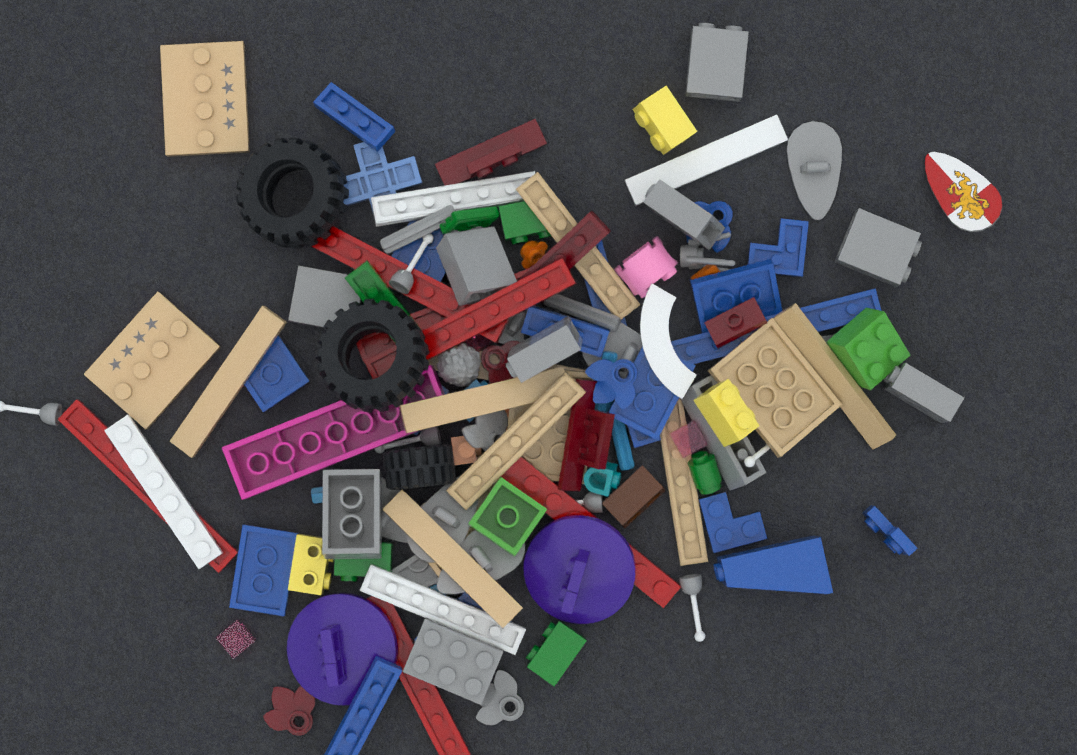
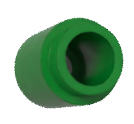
(705, 472)

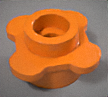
(532, 253)

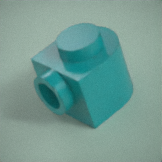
(602, 480)

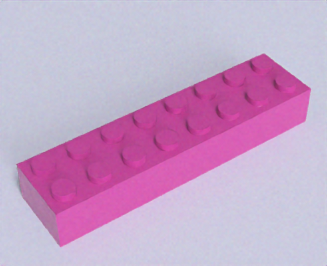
(317, 441)

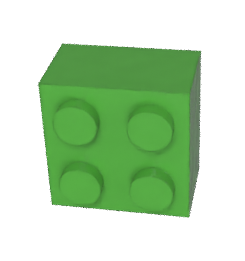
(869, 347)
(507, 517)

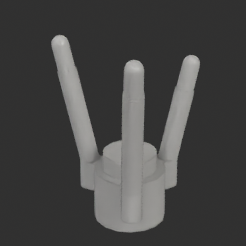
(693, 257)

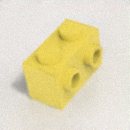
(664, 120)
(726, 412)
(309, 566)

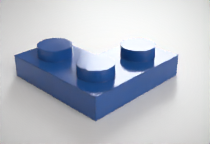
(790, 250)
(726, 531)
(895, 538)

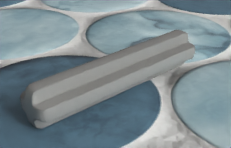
(415, 230)
(583, 312)

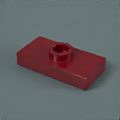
(735, 322)

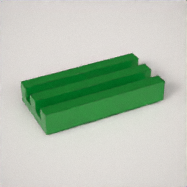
(468, 219)

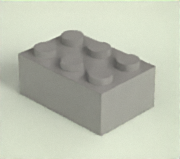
(352, 514)
(453, 661)

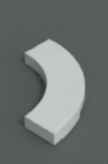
(657, 343)

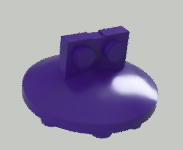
(579, 569)
(336, 644)

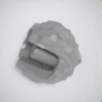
(459, 365)

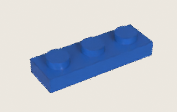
(354, 116)
(593, 336)

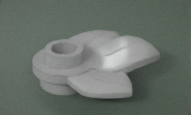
(486, 428)
(498, 694)

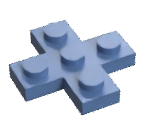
(379, 176)

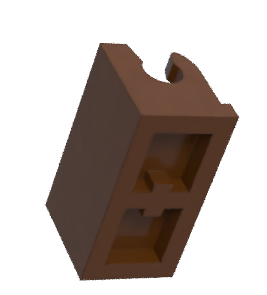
(633, 496)

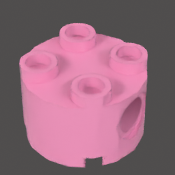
(646, 267)

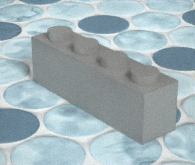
(729, 458)

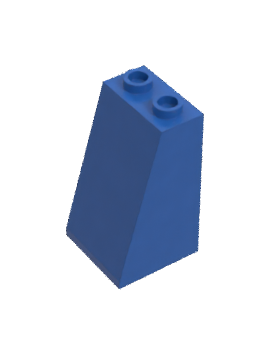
(783, 566)

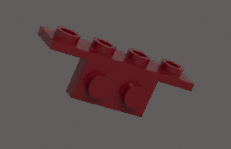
(491, 153)
(586, 439)

